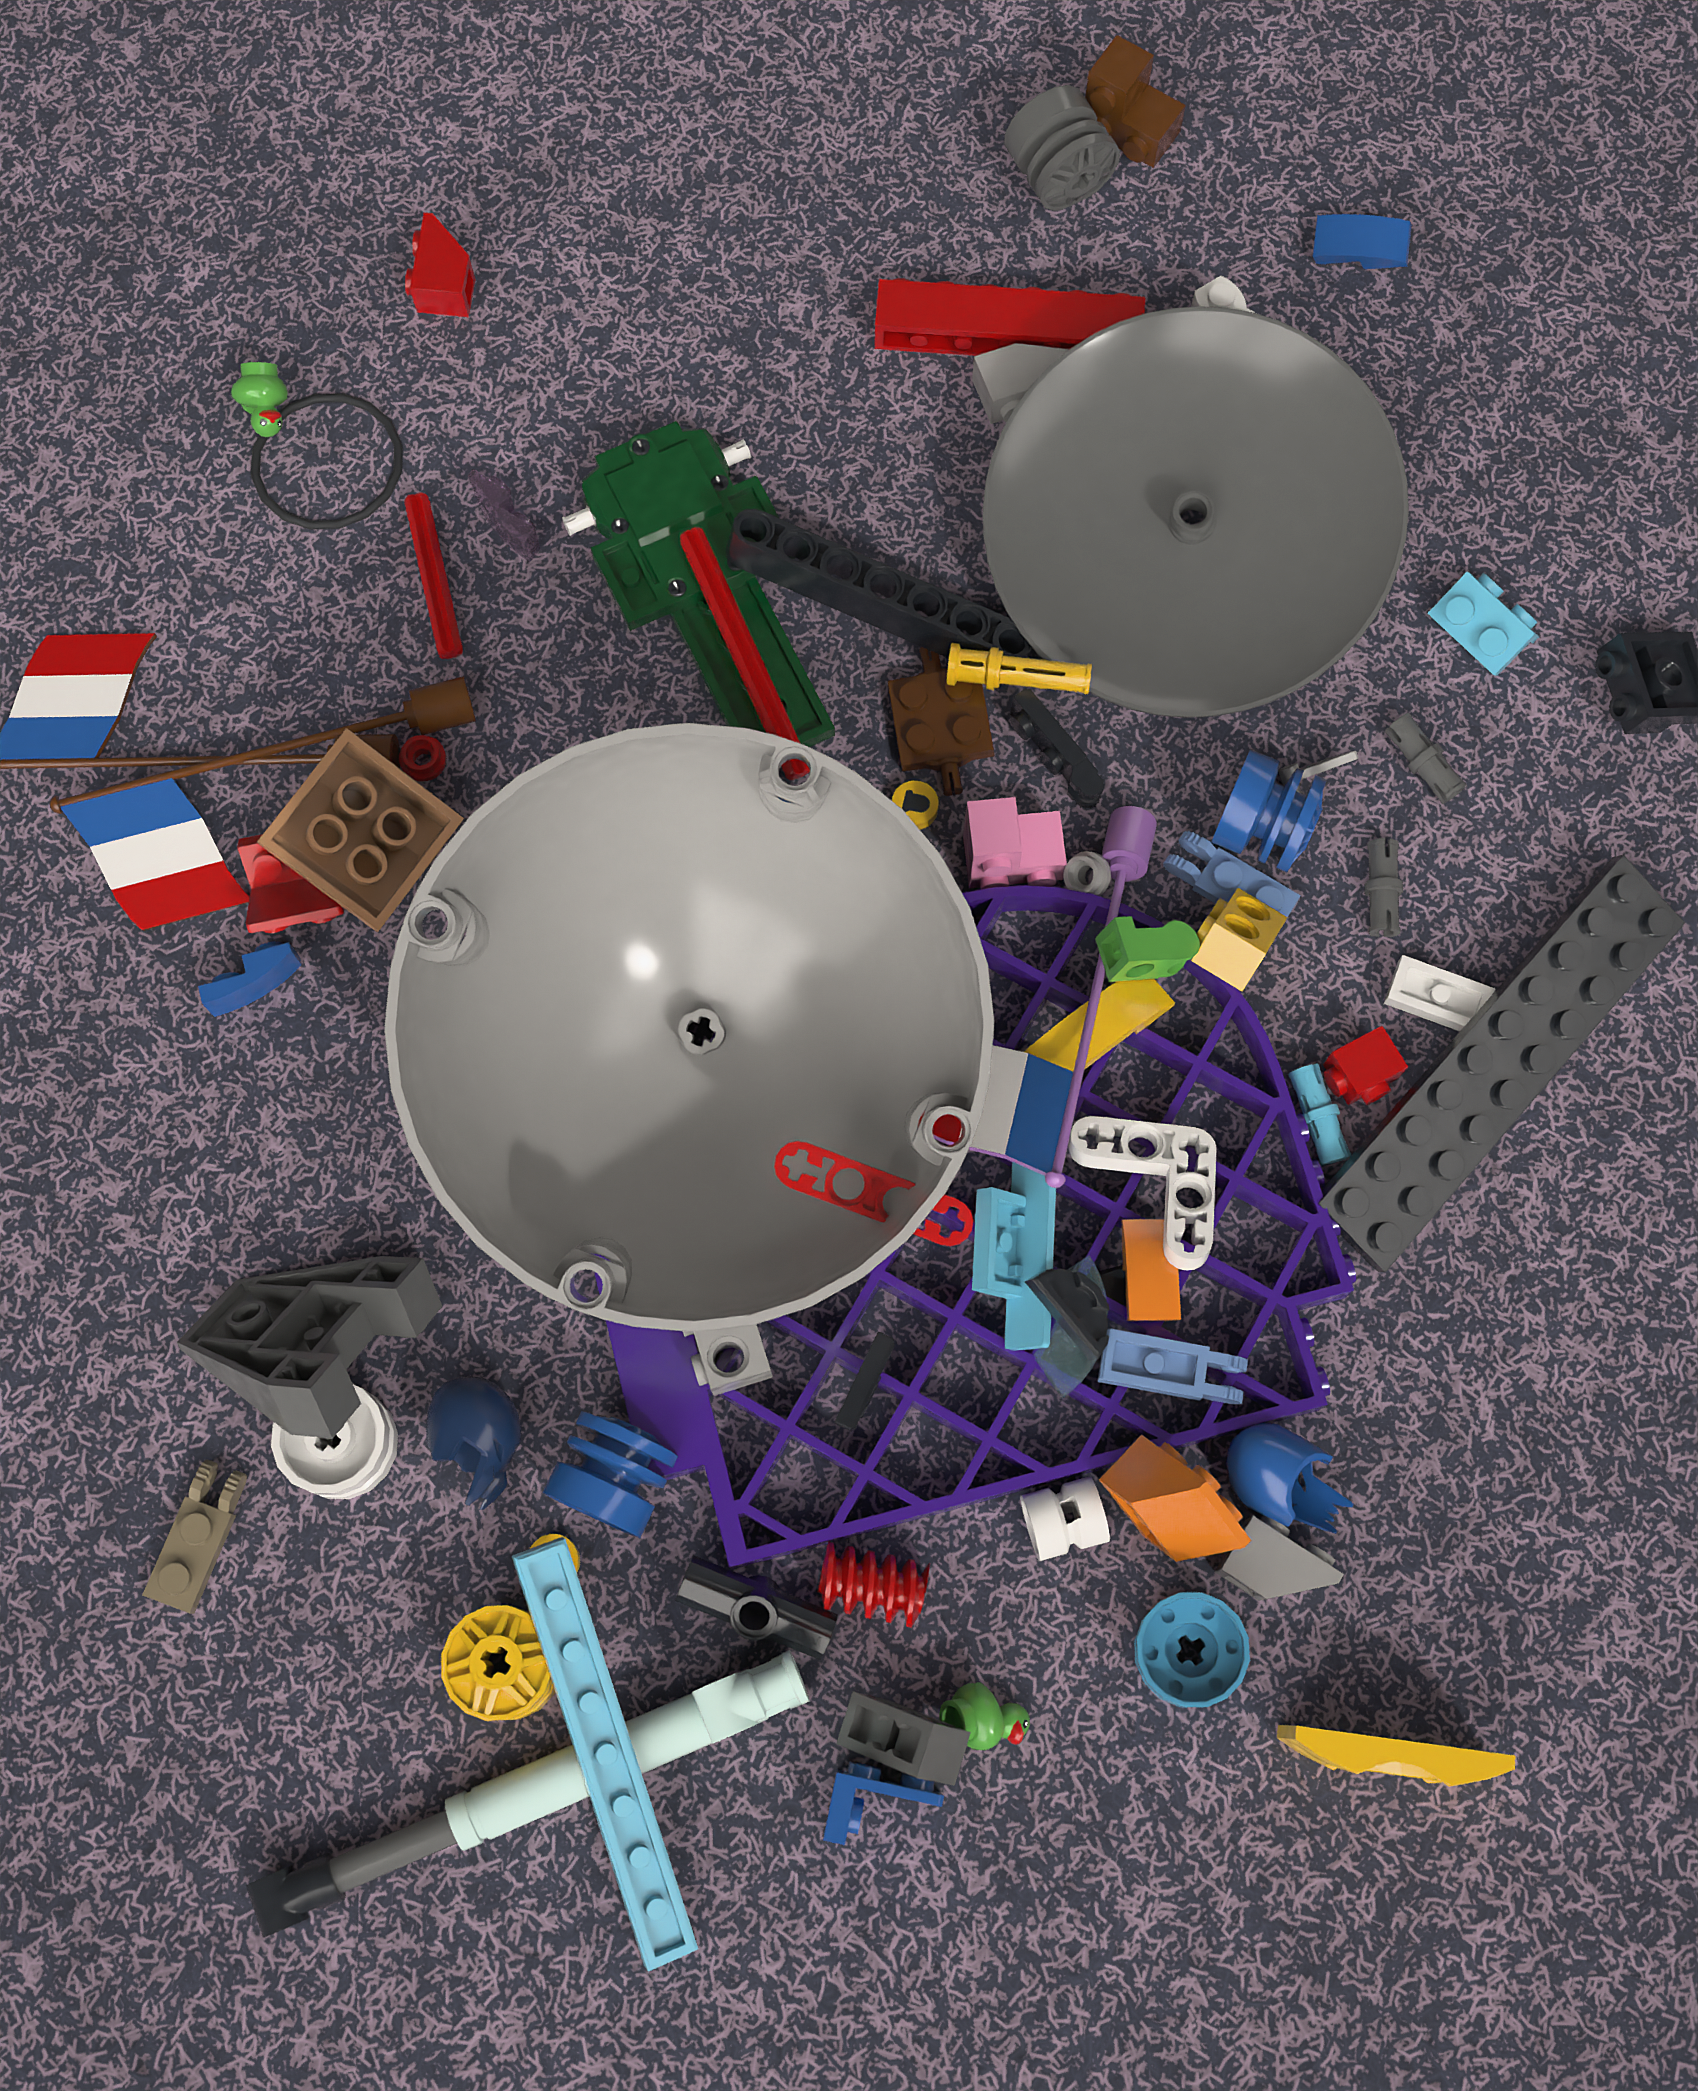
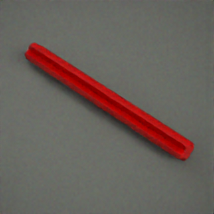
(740, 643)

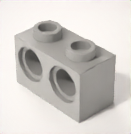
(712, 1342)

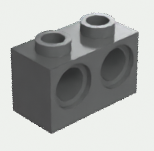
(903, 1738)

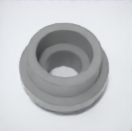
(1076, 869)

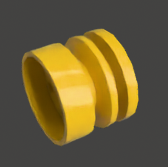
(468, 1669)

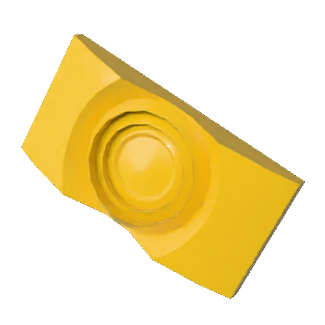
(1396, 1757)

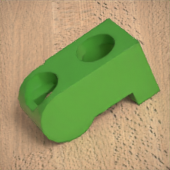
(1145, 952)

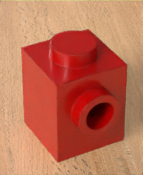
(1364, 1068)

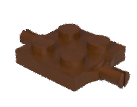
(939, 722)

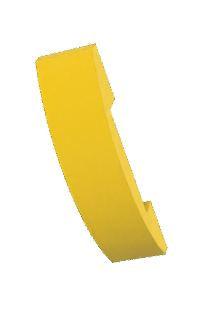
(1120, 1012)

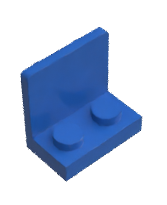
(847, 1810)

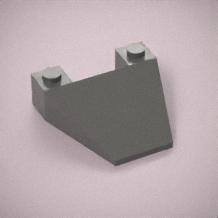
(296, 1332)

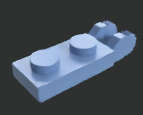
(1226, 874)
(1167, 1367)

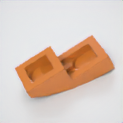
(1150, 1278)

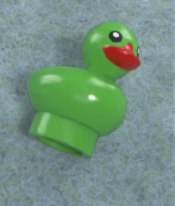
(259, 393)
(978, 1712)

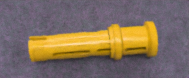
(994, 669)

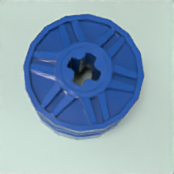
(1270, 811)
(610, 1473)

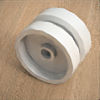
(352, 1467)

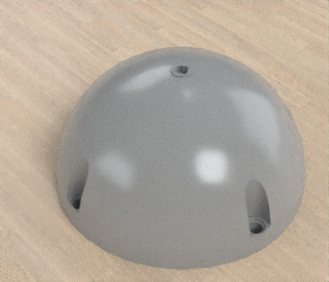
(555, 1049)

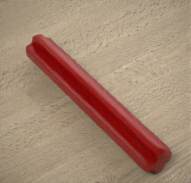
(433, 576)

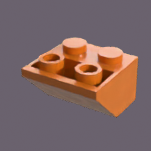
(1172, 1503)

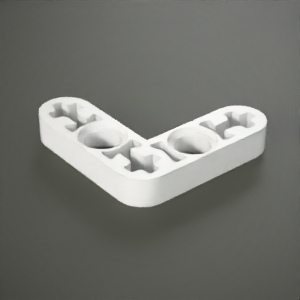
(1169, 1161)

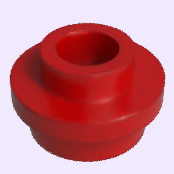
(422, 745)

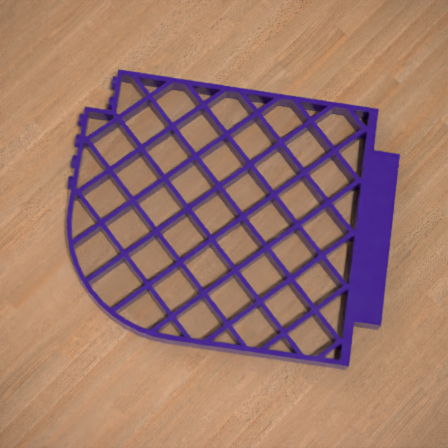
(671, 1405)

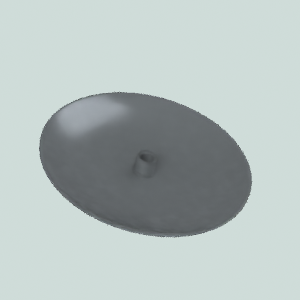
(1214, 420)

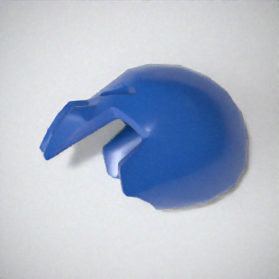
(1265, 1472)

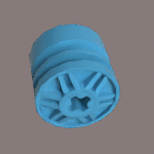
(1222, 1658)

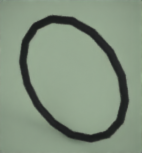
(353, 518)

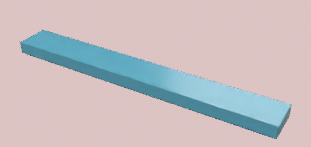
(605, 1753)

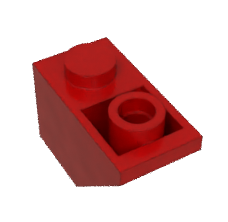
(441, 273)

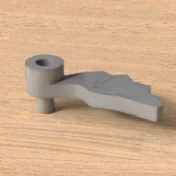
(1318, 767)

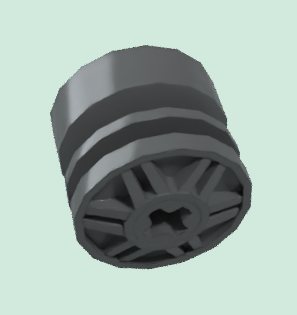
(1061, 147)

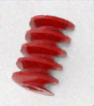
(872, 1584)

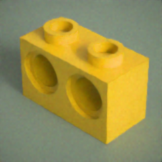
(1237, 937)

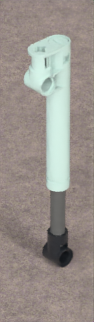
(530, 1792)

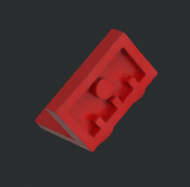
(279, 893)

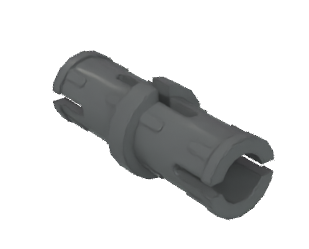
(1425, 758)
(1383, 887)

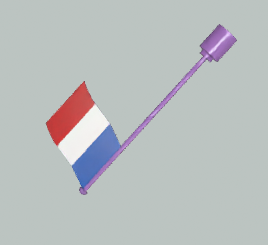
(1029, 1098)

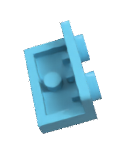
(1484, 622)

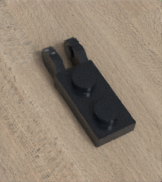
(1058, 749)

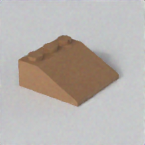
(360, 830)

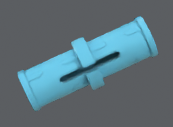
(1320, 1114)

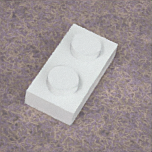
(1435, 993)

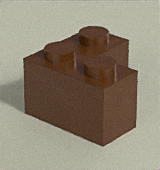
(1131, 110)

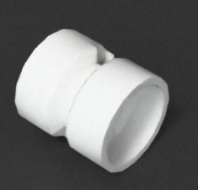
(1046, 1520)

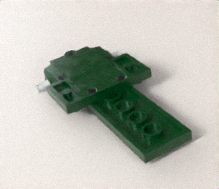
(642, 504)

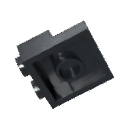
(1651, 679)

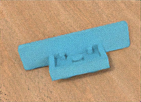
(1012, 1246)

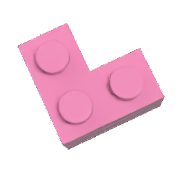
(1012, 847)

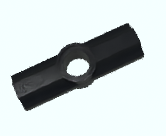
(788, 1618)

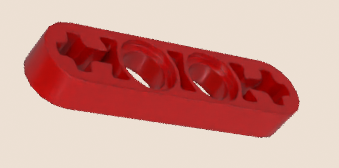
(870, 1200)

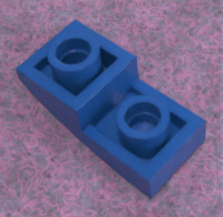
(1363, 238)
(264, 971)

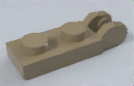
(195, 1541)

